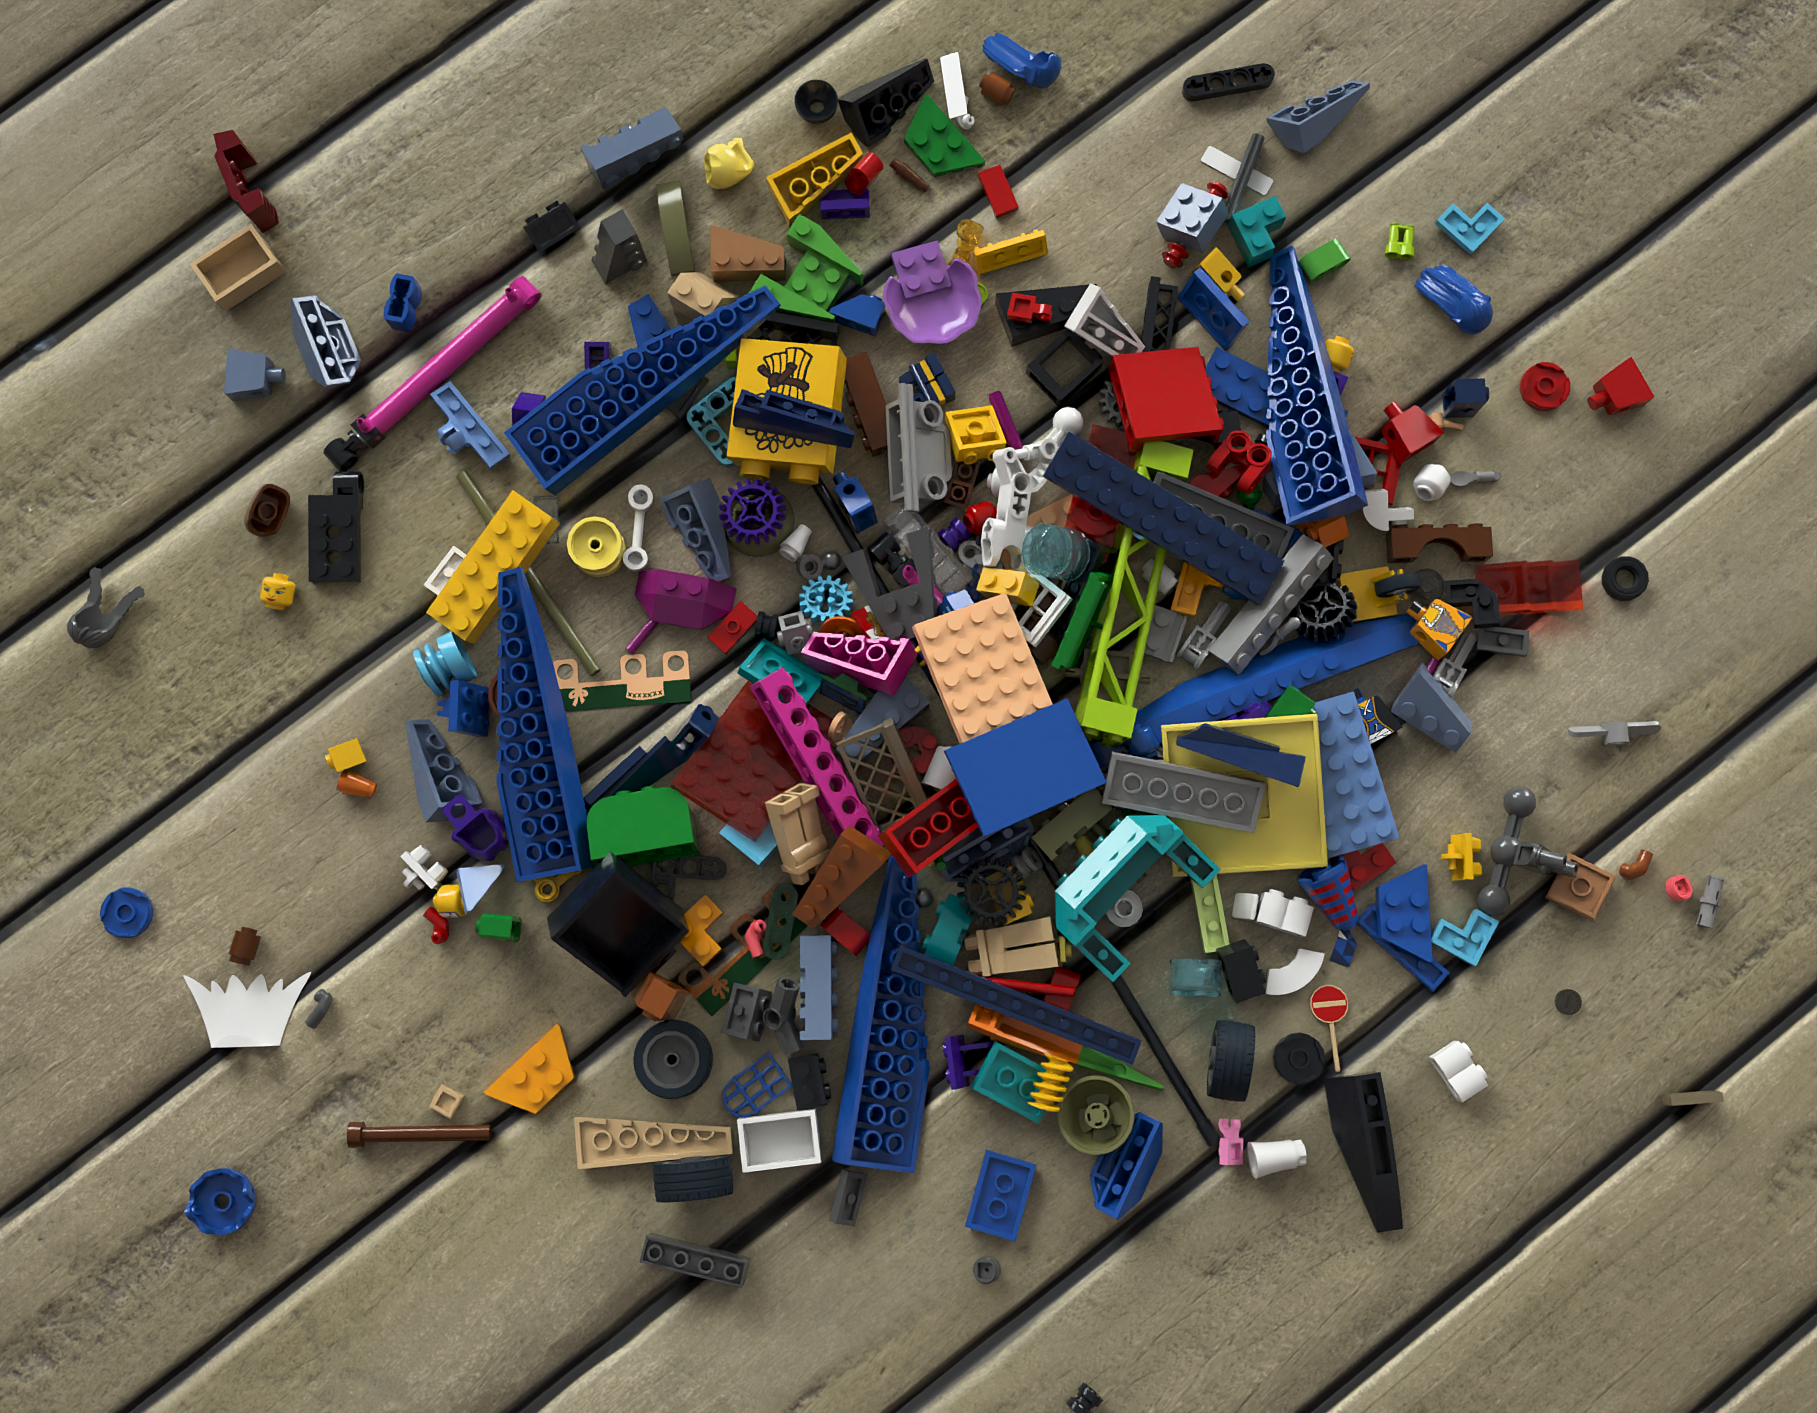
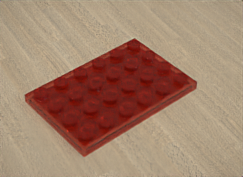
(742, 766)

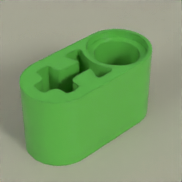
(1324, 260)

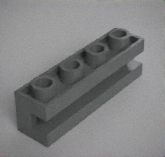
(695, 1260)

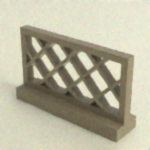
(902, 762)

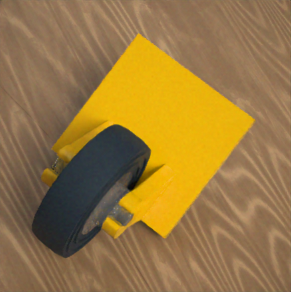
(1379, 590)

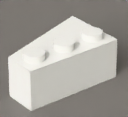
(1102, 325)

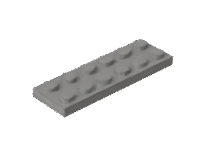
(1183, 792)

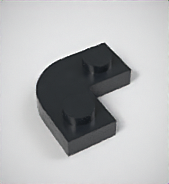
(1475, 594)

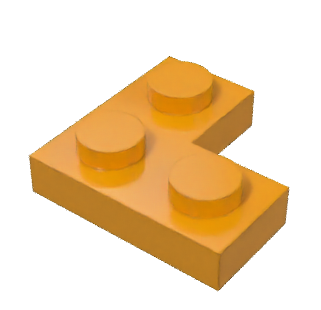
(697, 940)

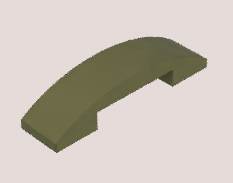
(675, 228)

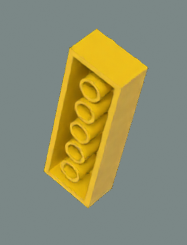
(508, 542)

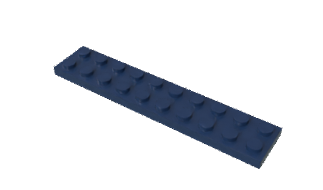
(1163, 518)

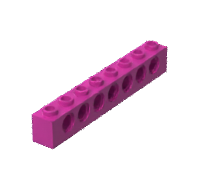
(806, 757)

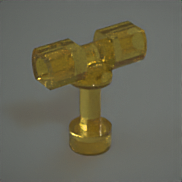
(968, 237)

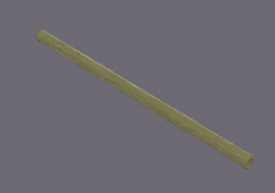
(535, 583)

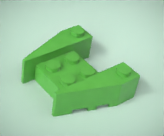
(817, 278)

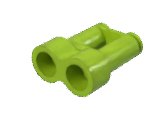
(1401, 250)

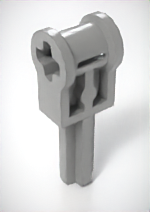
(1202, 638)
(1450, 670)

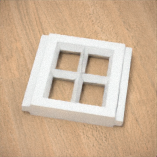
(1052, 614)

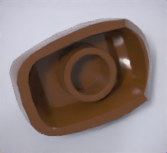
(267, 510)

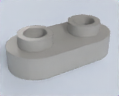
(970, 545)

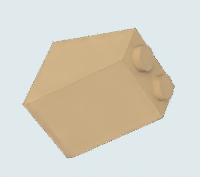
(698, 295)

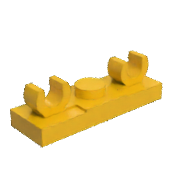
(1010, 251)

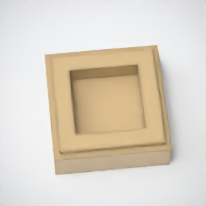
(446, 1101)

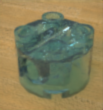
(1195, 977)

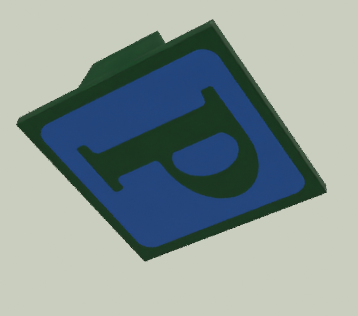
(844, 692)

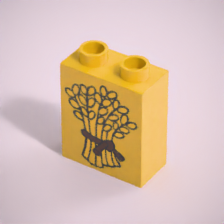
(796, 370)

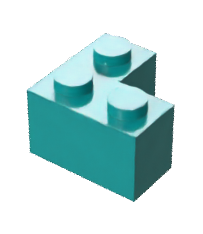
(1252, 227)

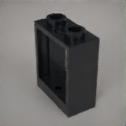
(1048, 384)

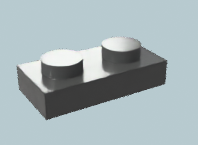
(1502, 641)
(848, 1197)

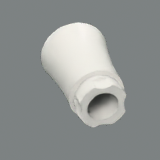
(1275, 1156)

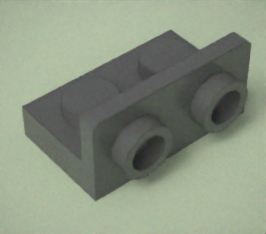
(746, 1012)

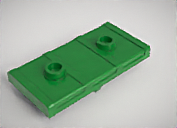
(1083, 620)

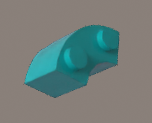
(949, 930)

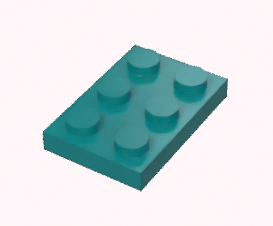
(769, 658)
(1010, 1080)

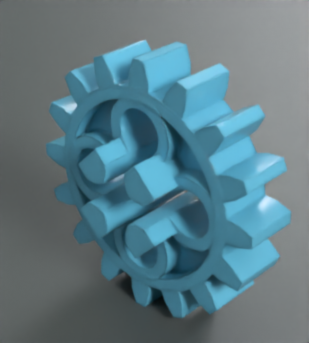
(816, 591)

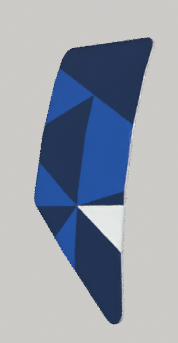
(1344, 948)

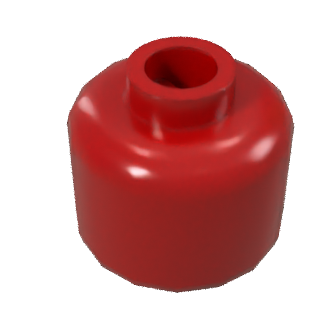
(977, 515)

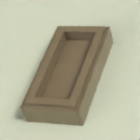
(1692, 1098)

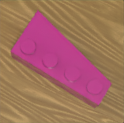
(872, 662)

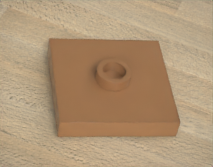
(1584, 892)

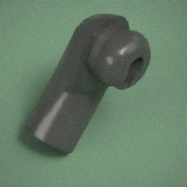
(324, 1000)

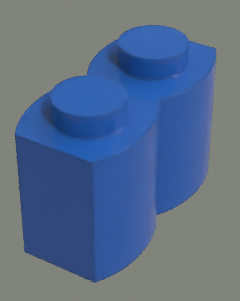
(401, 305)

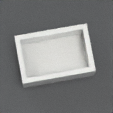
(779, 1140)

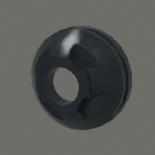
(812, 92)

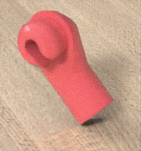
(754, 936)

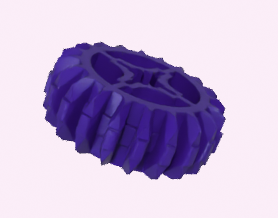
(745, 519)

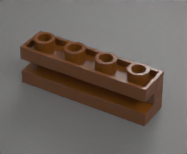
(868, 402)

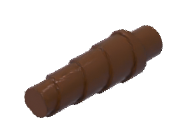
(908, 174)

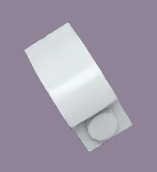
(1379, 514)

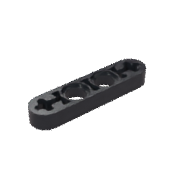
(1229, 86)

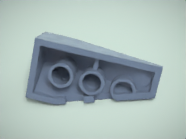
(696, 516)
(437, 773)

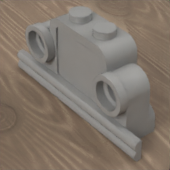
(917, 450)

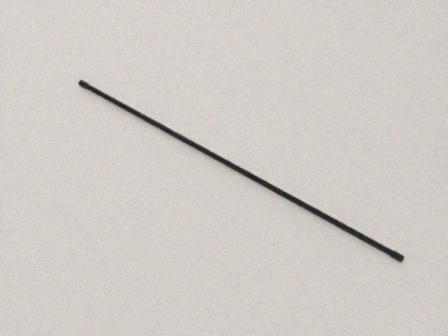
(1203, 1123)

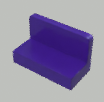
(845, 205)

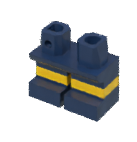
(930, 381)

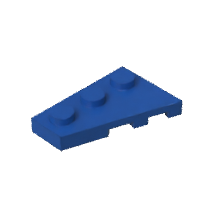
(646, 320)

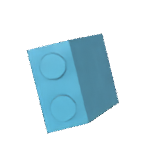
(758, 851)

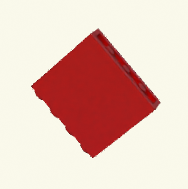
(1164, 396)

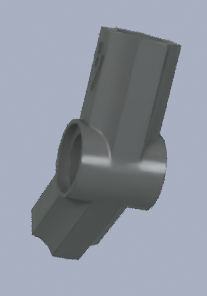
(782, 1014)

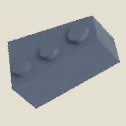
(1432, 710)

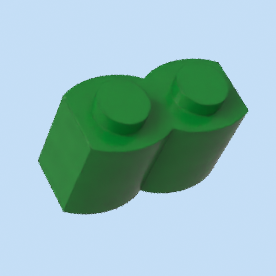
(499, 927)

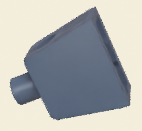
(250, 375)

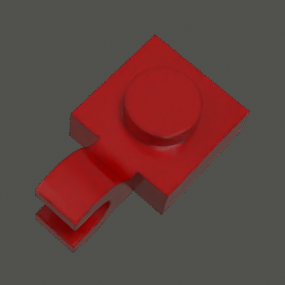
(1025, 307)

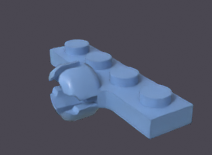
(466, 428)

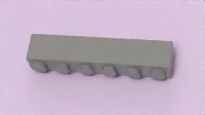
(1258, 622)

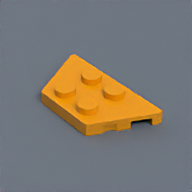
(536, 1075)

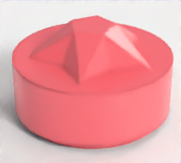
(1679, 888)

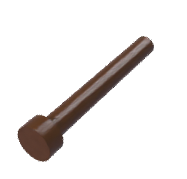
(359, 1134)

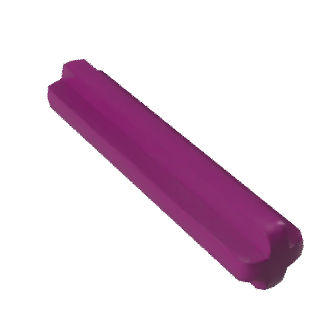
(1005, 420)

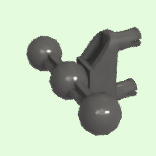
(1509, 851)

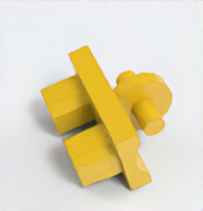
(1461, 857)

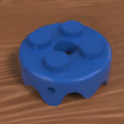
(203, 1203)

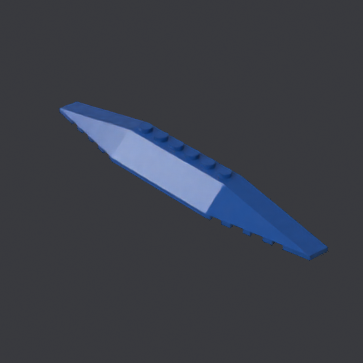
(1267, 676)

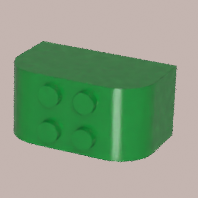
(642, 827)

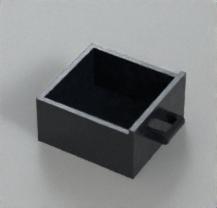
(618, 924)

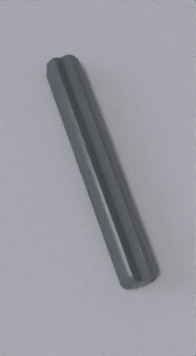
(1243, 174)

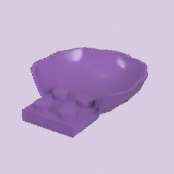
(931, 298)

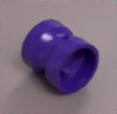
(956, 532)

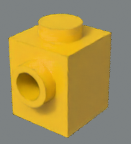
(345, 756)

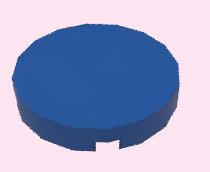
(126, 912)

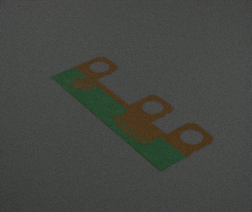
(716, 991)

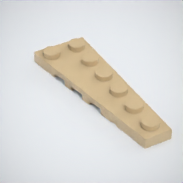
(624, 1142)

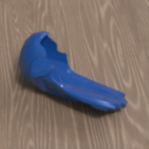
(1035, 69)
(1457, 298)

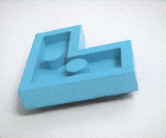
(1469, 232)
(1466, 943)

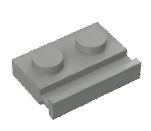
(1164, 634)

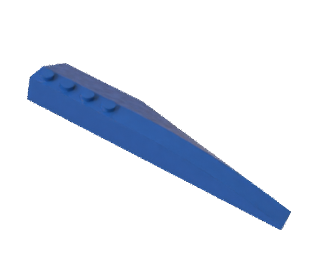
(888, 1043)

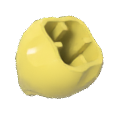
(727, 164)

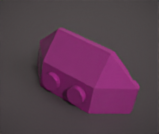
(683, 598)

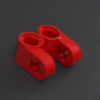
(1254, 470)

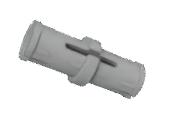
(1710, 901)

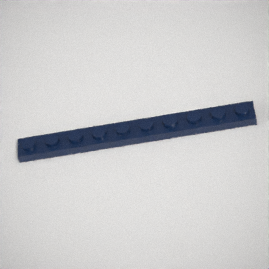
(1016, 1004)

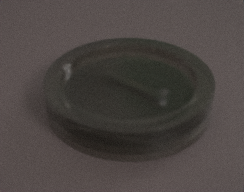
(1568, 1002)

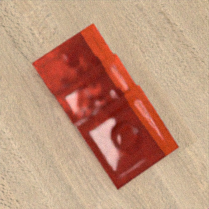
(1534, 586)

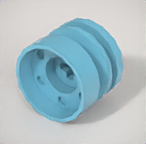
(442, 665)

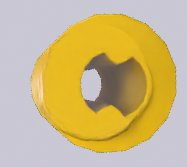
(1051, 1083)

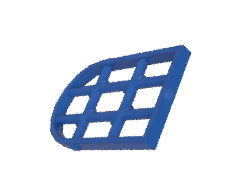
(749, 1100)

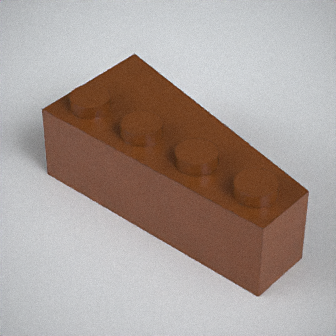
(843, 871)
(659, 997)

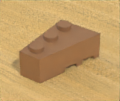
(744, 257)

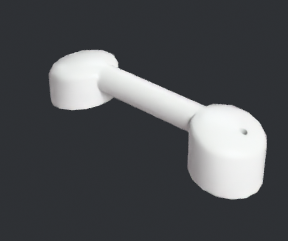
(635, 558)

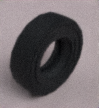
(1628, 563)

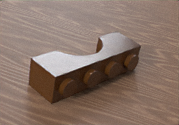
(1469, 542)

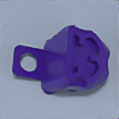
(477, 832)

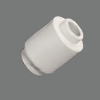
(1167, 578)

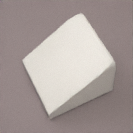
(1245, 906)

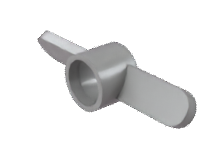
(1616, 732)

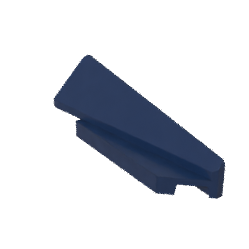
(791, 418)
(1244, 752)
(635, 772)

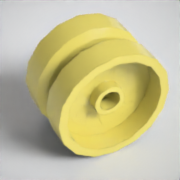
(582, 543)

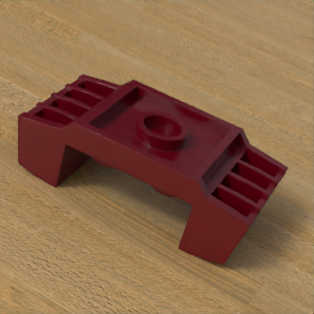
(232, 159)

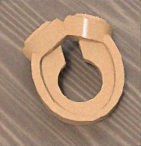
(839, 727)

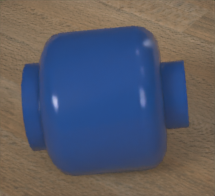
(1142, 743)

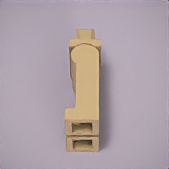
(798, 831)
(996, 957)

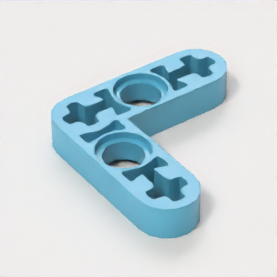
(710, 416)

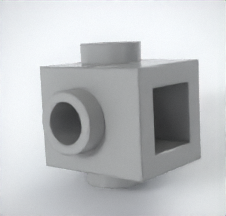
(794, 632)

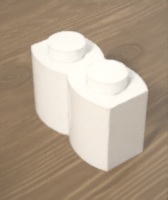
(1284, 914)
(1459, 1071)

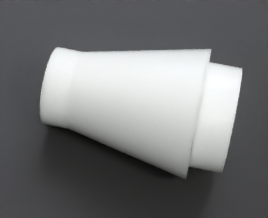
(794, 544)

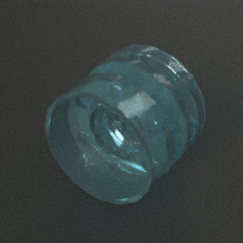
(1055, 552)

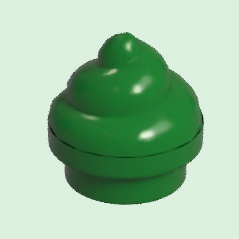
(1251, 499)

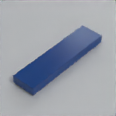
(1429, 974)

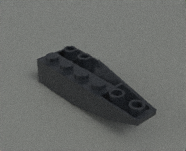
(1365, 1139)

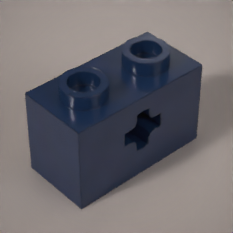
(1464, 398)

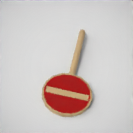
(1330, 1006)

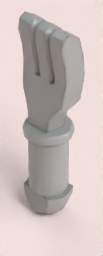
(1279, 633)

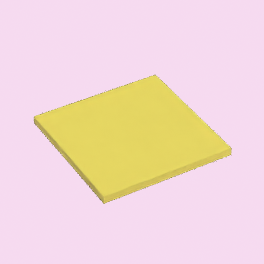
(1290, 818)

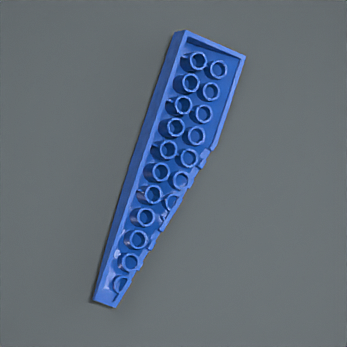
(625, 393)
(1305, 413)
(536, 753)

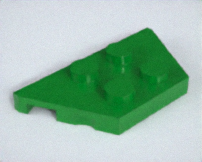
(939, 142)

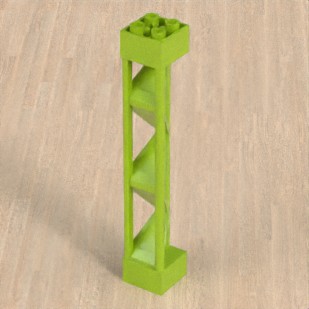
(1115, 720)

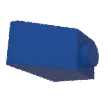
(860, 313)

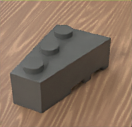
(618, 248)

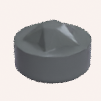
(986, 1270)

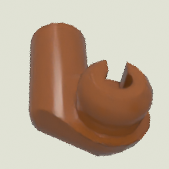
(1638, 868)

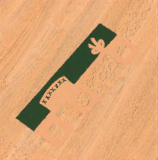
(630, 690)

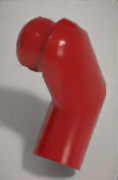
(440, 926)

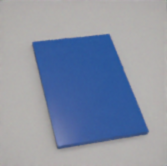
(1025, 767)

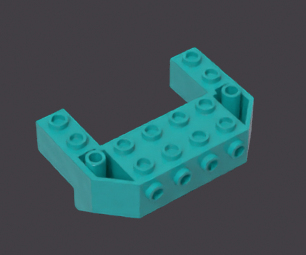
(1111, 871)

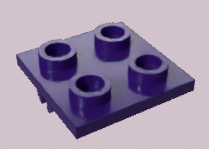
(953, 1050)

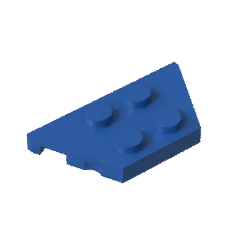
(1405, 913)

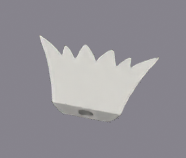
(245, 1016)

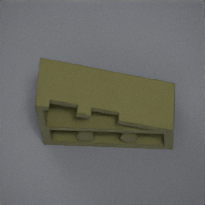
(1071, 822)

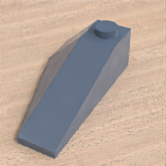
(1310, 123)

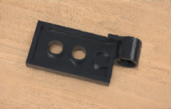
(338, 510)

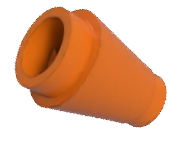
(354, 784)

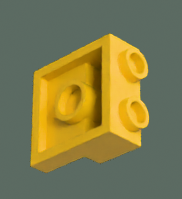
(974, 433)

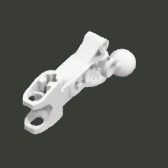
(1013, 503)

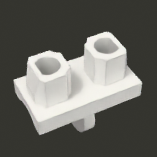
(416, 860)

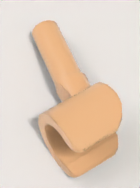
(1438, 419)

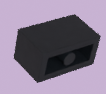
(1241, 970)

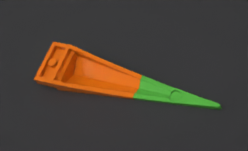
(1033, 1039)

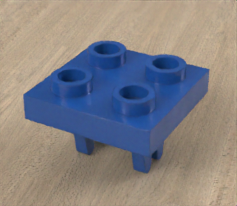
(466, 708)

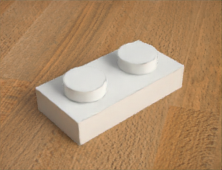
(445, 570)

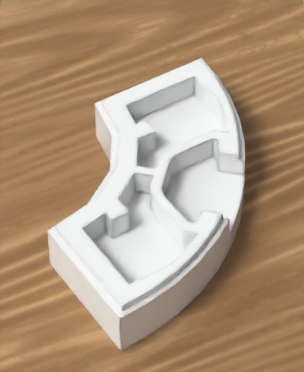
(1295, 974)

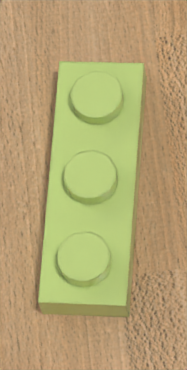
(1210, 915)

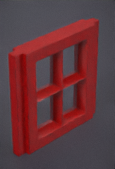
(1392, 469)

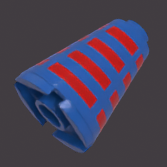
(1332, 892)

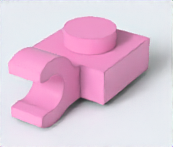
(1231, 1145)

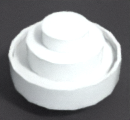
(1125, 910)

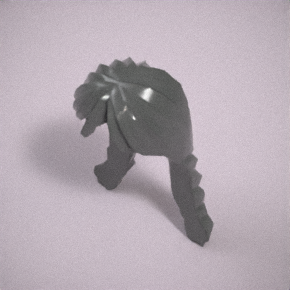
(89, 625)

